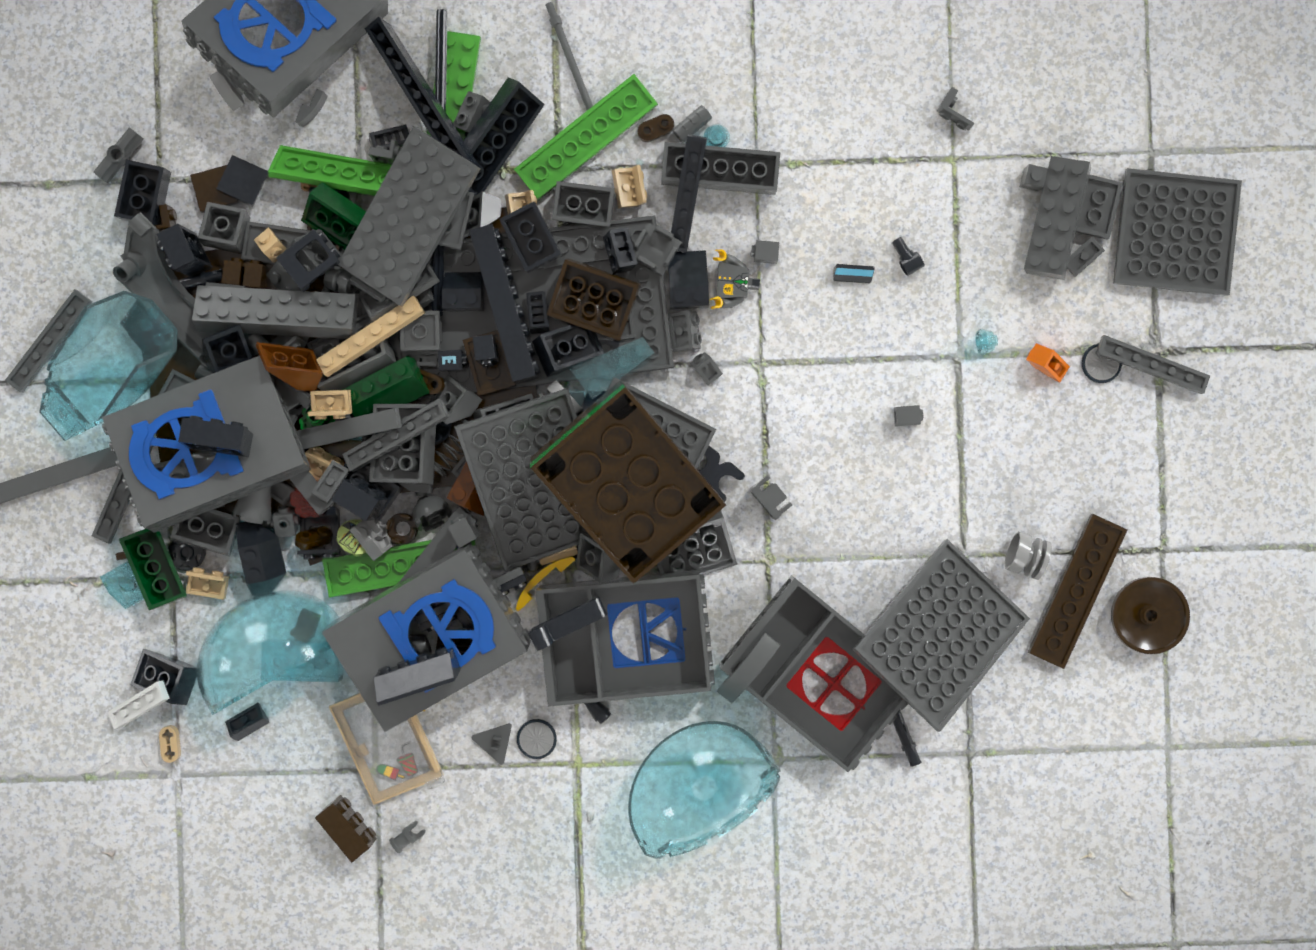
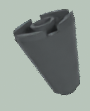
(254, 507)

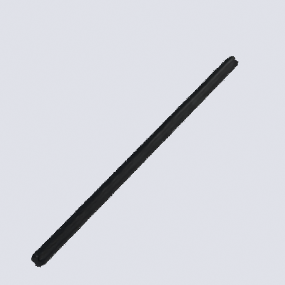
(440, 93)

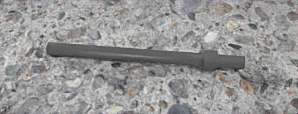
(556, 23)

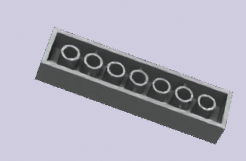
(275, 312)

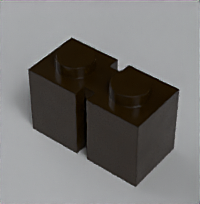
(244, 274)

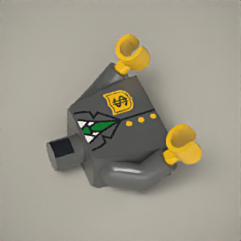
(732, 281)

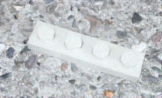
(138, 705)

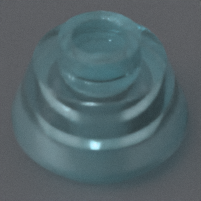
(715, 138)
(985, 341)

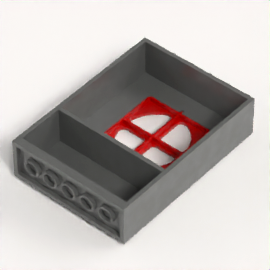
(805, 630)

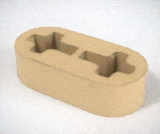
(165, 743)

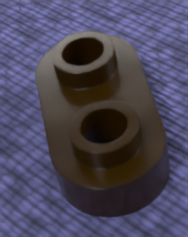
(656, 128)
(429, 379)
(313, 538)

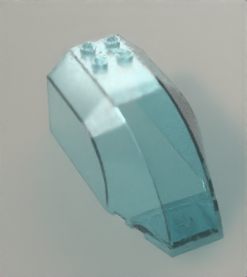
(106, 362)

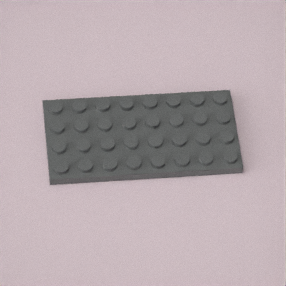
(408, 216)

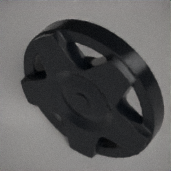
(186, 554)

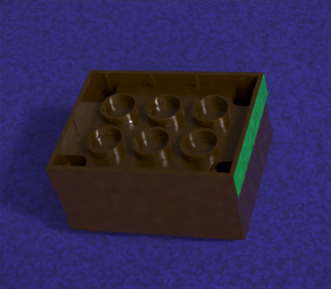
(626, 482)

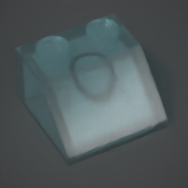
(122, 585)

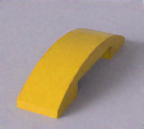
(526, 596)

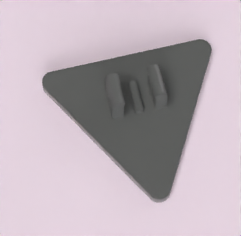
(494, 741)

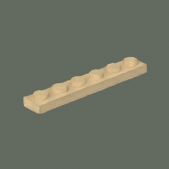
(370, 336)

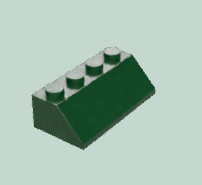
(332, 214)
(391, 385)
(152, 568)

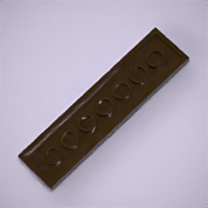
(1077, 591)

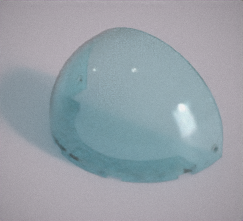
(259, 644)
(698, 787)

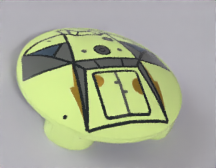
(347, 540)

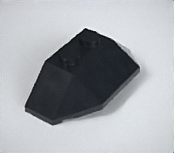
(260, 557)

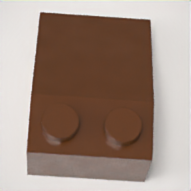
(292, 365)

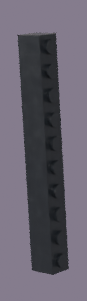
(416, 88)

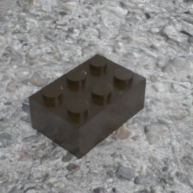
(346, 828)

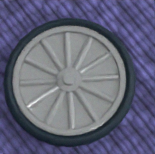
(1099, 368)
(536, 739)

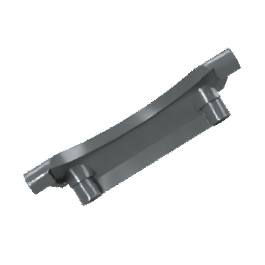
(149, 276)

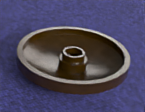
(1150, 615)

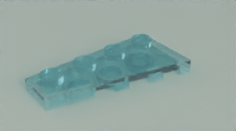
(598, 372)

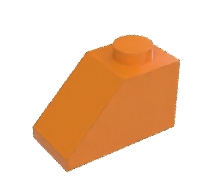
(1048, 362)

